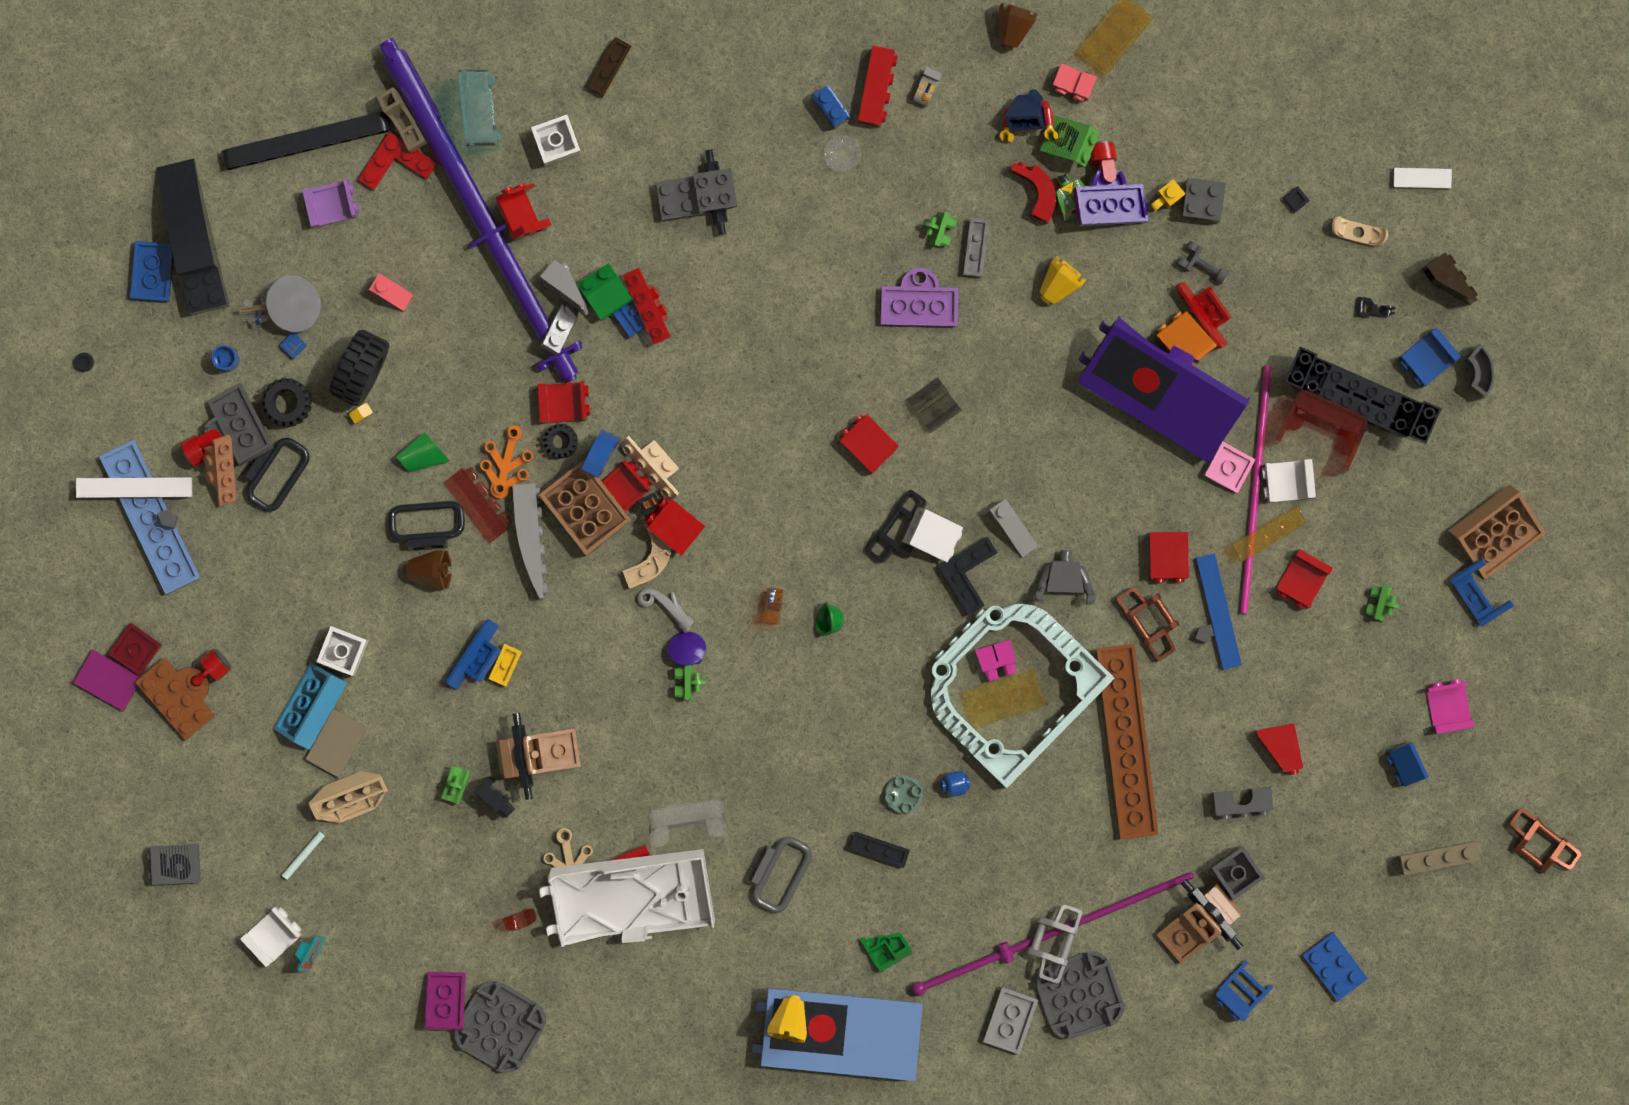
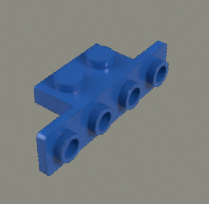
(477, 657)

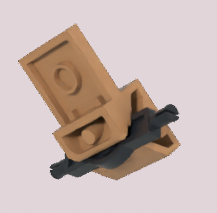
(535, 754)
(1201, 922)

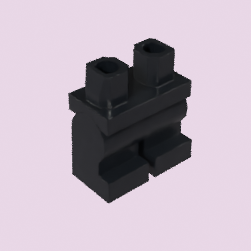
(495, 797)

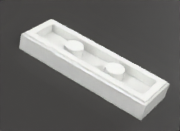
(1422, 178)

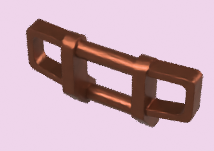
(1140, 628)
(1525, 837)

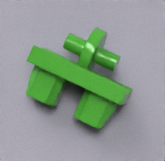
(937, 227)
(1383, 594)
(687, 690)
(455, 784)

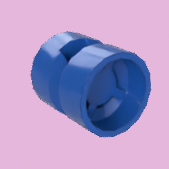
(225, 358)

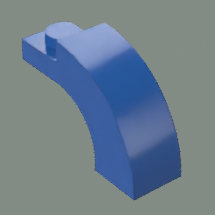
(600, 453)

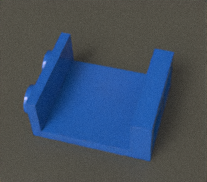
(1429, 357)

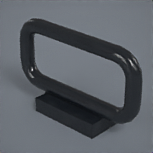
(262, 464)
(430, 540)

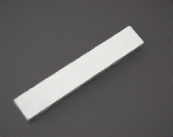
(133, 487)

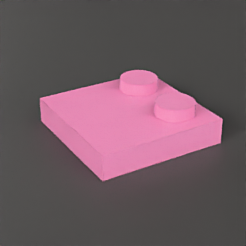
(1229, 467)

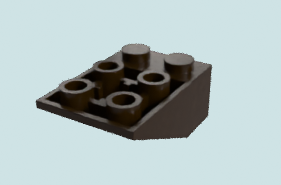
(1445, 276)

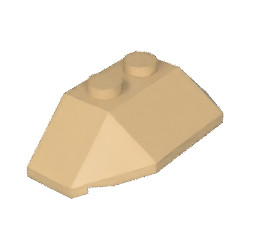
(348, 797)

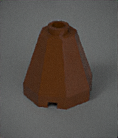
(1014, 25)
(430, 569)

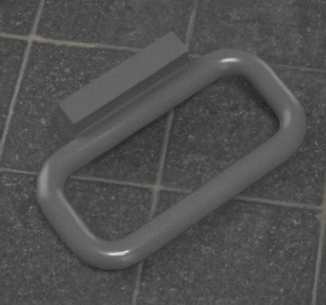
(765, 866)

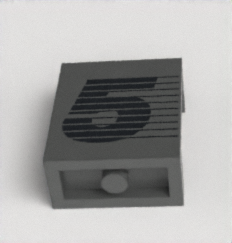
(174, 864)

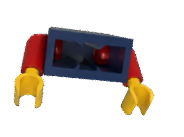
(1028, 113)

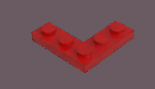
(392, 149)

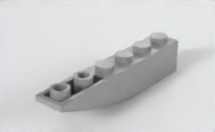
(529, 533)

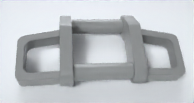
(1071, 931)

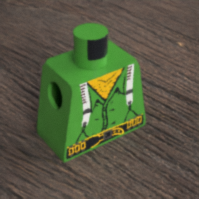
(1066, 198)

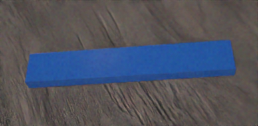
(1218, 611)

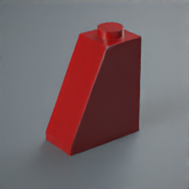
(1282, 746)

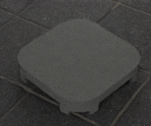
(1083, 998)
(501, 1026)

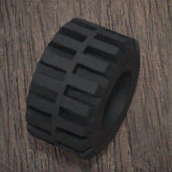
(301, 410)

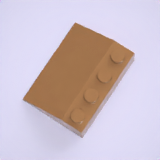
(585, 508)
(1498, 531)

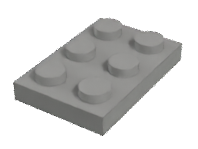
(1010, 1020)

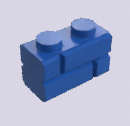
(831, 106)

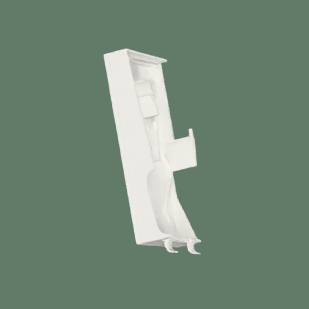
(630, 897)

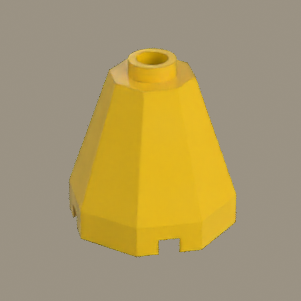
(1060, 281)
(789, 1021)

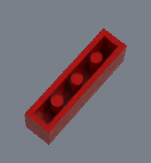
(876, 86)

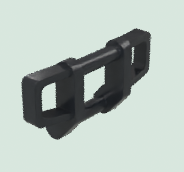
(899, 509)

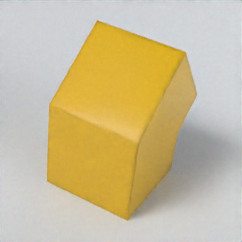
(360, 413)

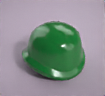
(829, 619)

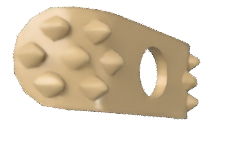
(1372, 235)

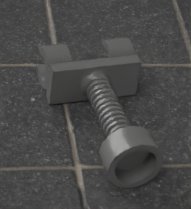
(1220, 274)

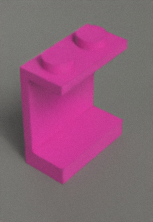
(1449, 706)

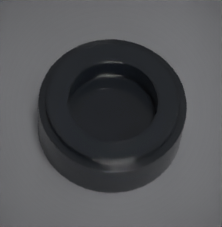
(84, 362)

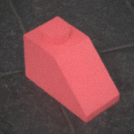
(391, 292)

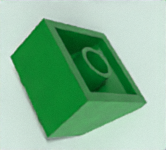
(604, 292)

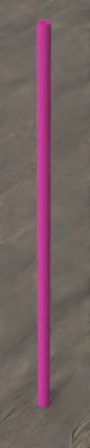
(1256, 483)

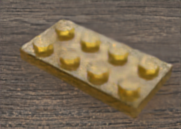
(1115, 35)

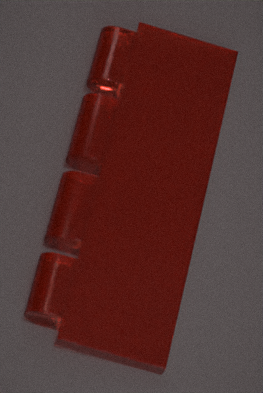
(473, 500)

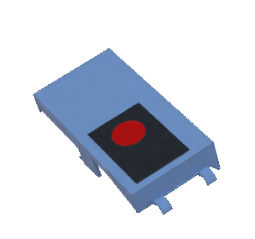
(846, 1035)

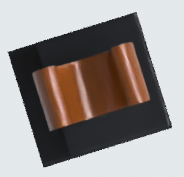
(648, 503)

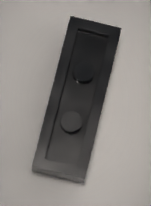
(879, 849)

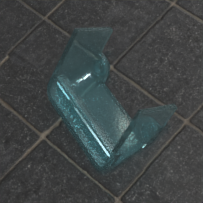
(478, 110)

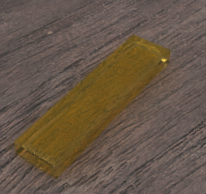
(1269, 533)

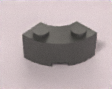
(1482, 371)

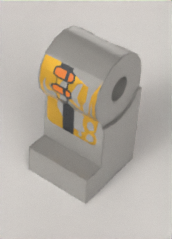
(927, 86)

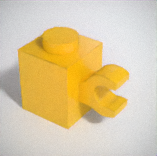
(1168, 195)

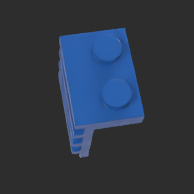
(1229, 998)

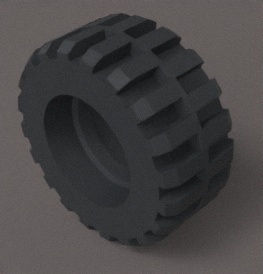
(359, 367)

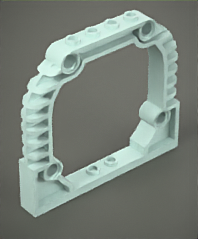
(1090, 679)

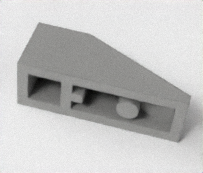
(560, 281)
(1013, 527)

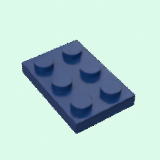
(152, 271)
(1335, 966)

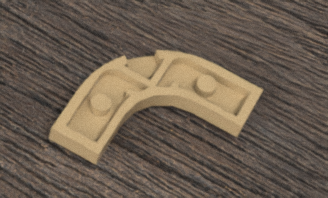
(652, 566)

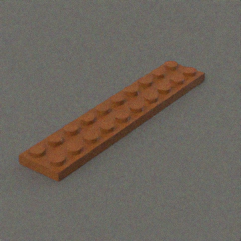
(1128, 743)

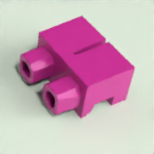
(989, 663)

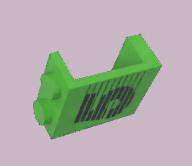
(1073, 142)

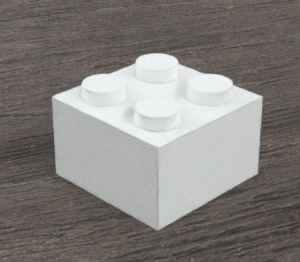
(556, 140)
(342, 651)

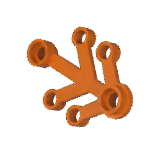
(505, 465)

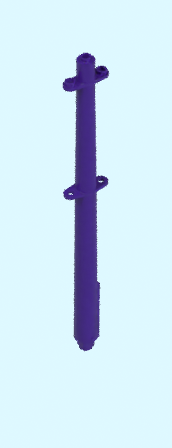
(428, 120)

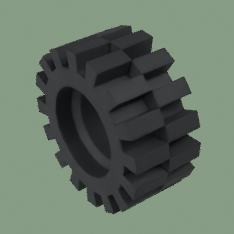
(560, 429)

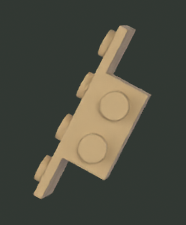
(654, 464)

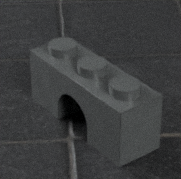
(1260, 802)

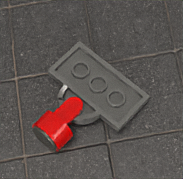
(233, 417)

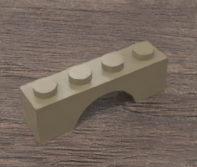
(1438, 858)

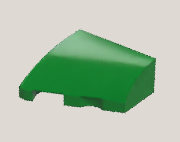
(886, 950)

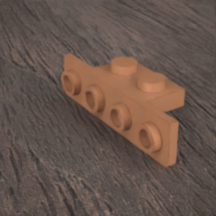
(221, 469)

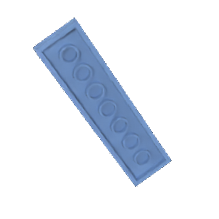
(160, 542)

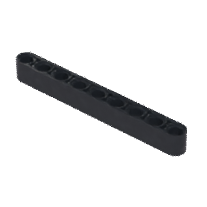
(305, 140)

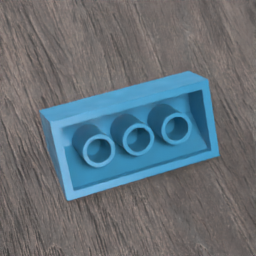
(310, 706)

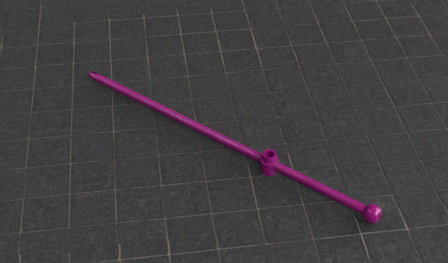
(1006, 952)

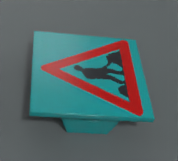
(308, 953)

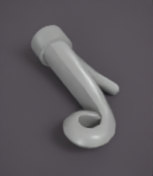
(671, 606)

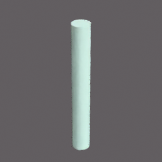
(303, 855)

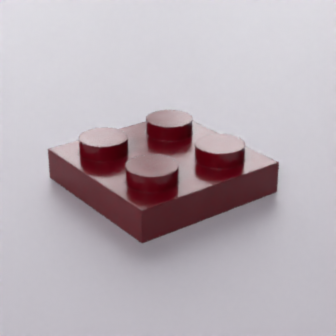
(135, 649)

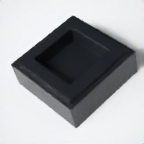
(1296, 199)

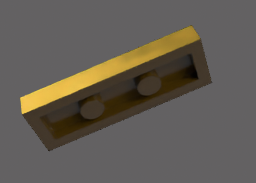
(609, 66)

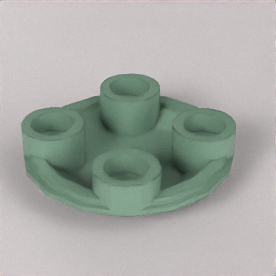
(903, 794)

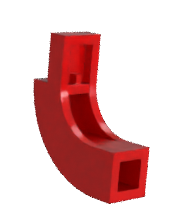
(1045, 190)

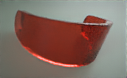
(519, 920)

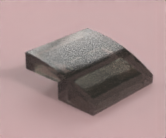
(934, 405)

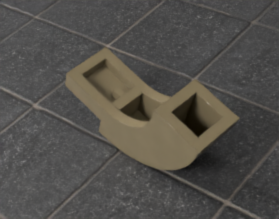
(397, 110)

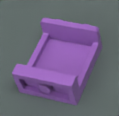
(330, 203)

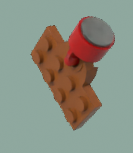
(182, 692)

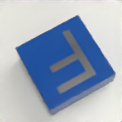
(293, 345)

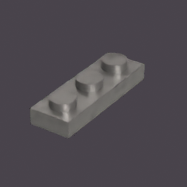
(976, 247)
(559, 328)

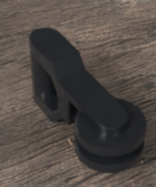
(1387, 310)

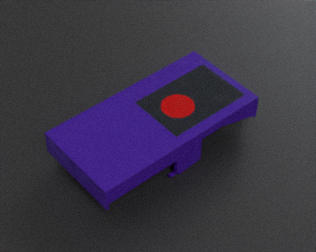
(1162, 389)

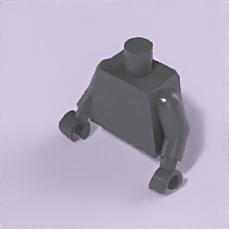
(1065, 577)

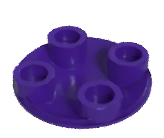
(686, 649)

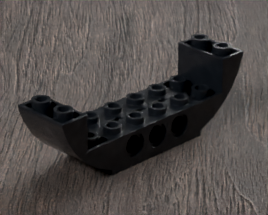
(1377, 403)

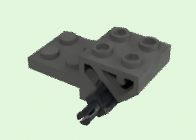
(699, 194)

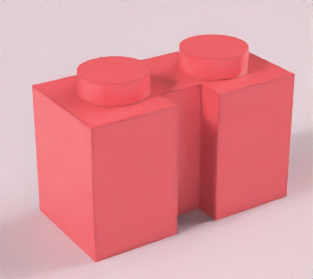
(1074, 83)

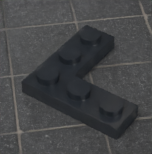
(955, 571)

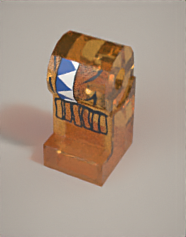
(773, 605)

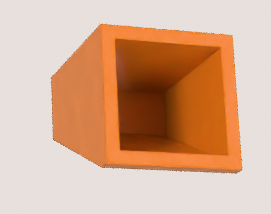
(1186, 335)

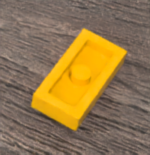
(505, 665)

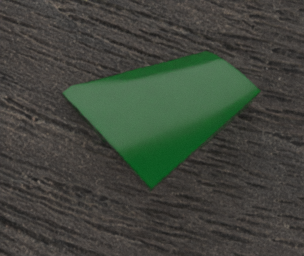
(422, 454)

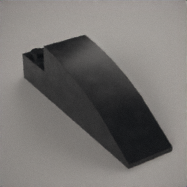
(191, 237)

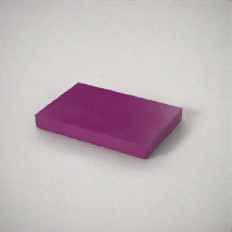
(107, 680)
(445, 1001)

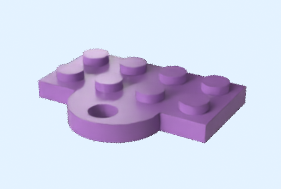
(919, 302)

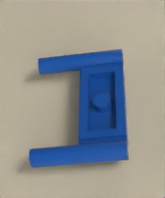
(1474, 595)

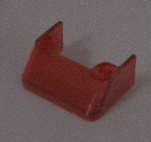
(1329, 416)

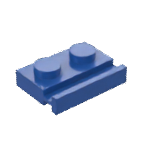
(630, 319)

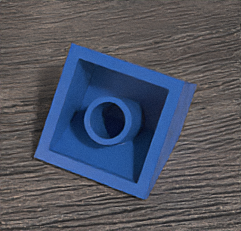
(1407, 764)

